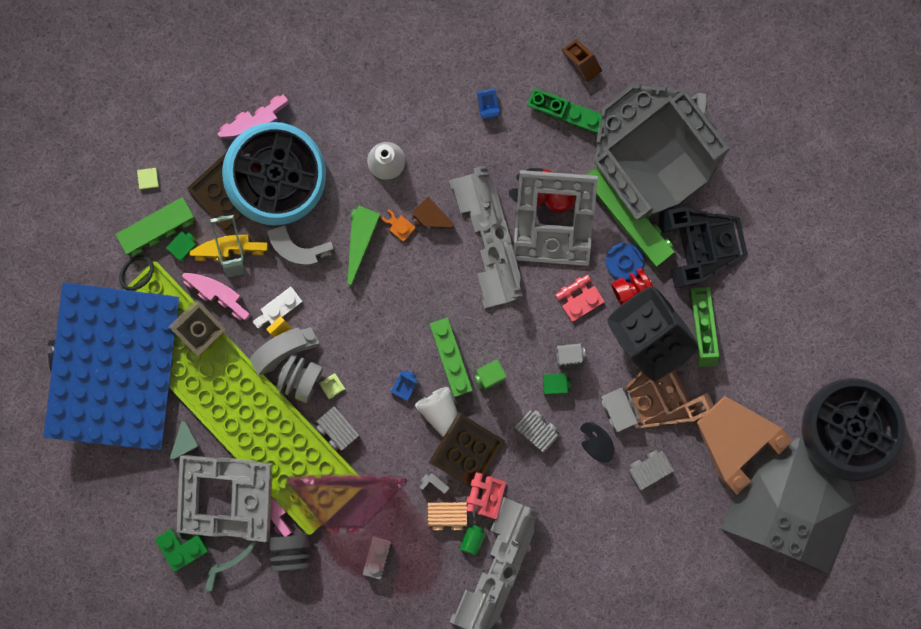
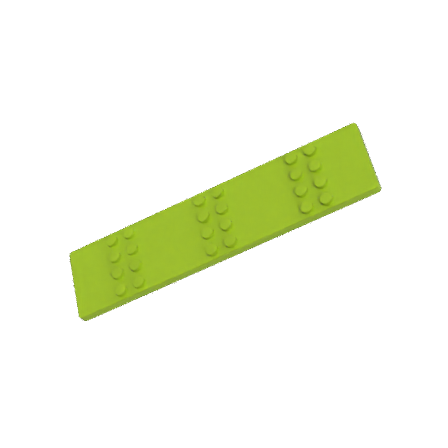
(246, 408)

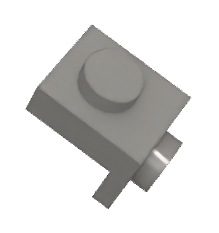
(439, 482)

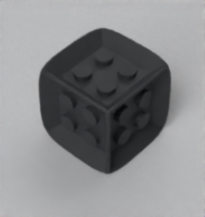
(652, 333)

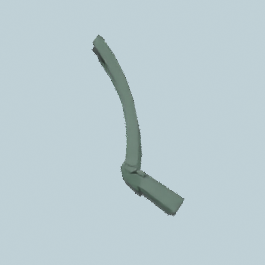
(231, 267)
(221, 567)

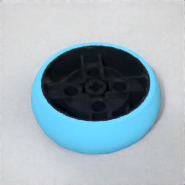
(239, 164)

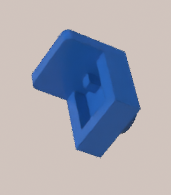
(488, 103)
(405, 385)

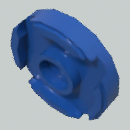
(618, 262)

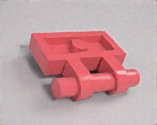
(584, 302)
(491, 496)

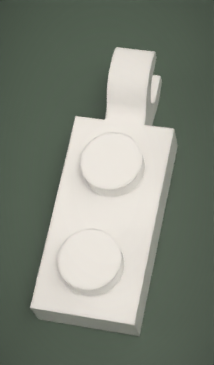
(278, 307)

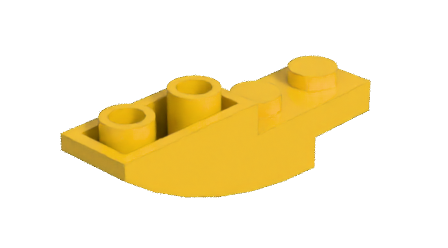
(228, 244)

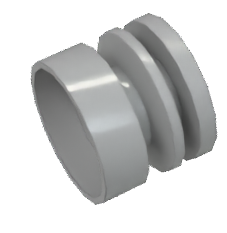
(299, 378)

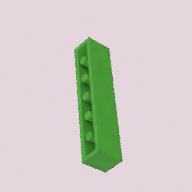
(641, 232)

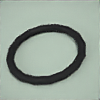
(146, 280)

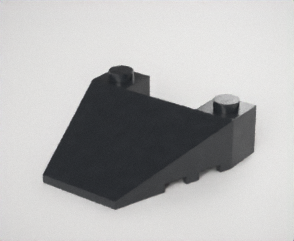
(707, 243)

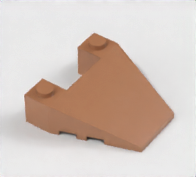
(665, 401)
(734, 437)

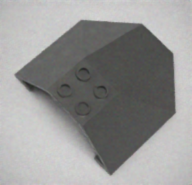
(656, 148)
(793, 506)

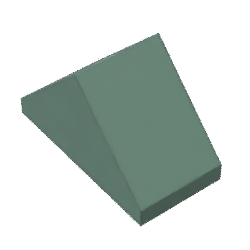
(184, 442)

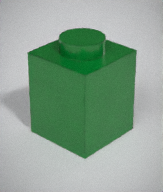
(182, 245)
(556, 384)

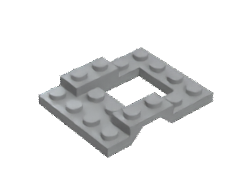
(553, 242)
(249, 497)

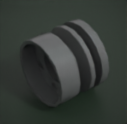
(289, 553)

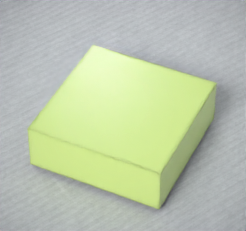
(148, 178)
(332, 386)

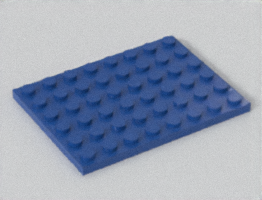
(111, 366)

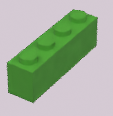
(156, 226)
(451, 357)
(490, 375)

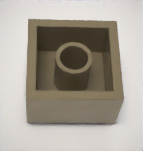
(197, 328)

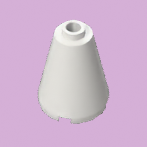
(389, 166)
(438, 409)

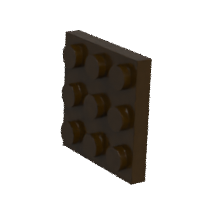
(212, 195)
(466, 450)

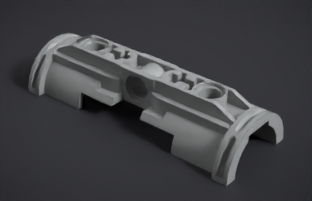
(480, 198)
(514, 532)

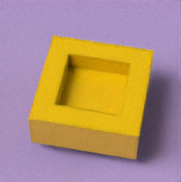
(278, 327)

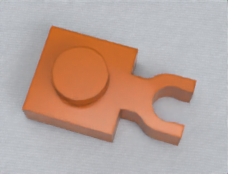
(400, 227)

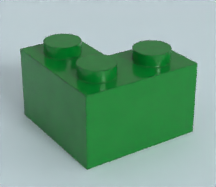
(180, 554)

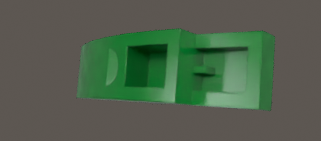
(564, 110)

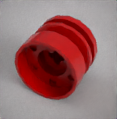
(627, 290)

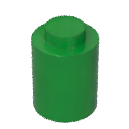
(473, 540)

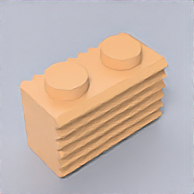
(447, 515)

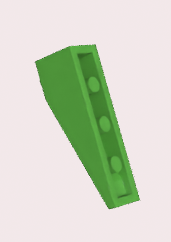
(362, 230)
(704, 327)

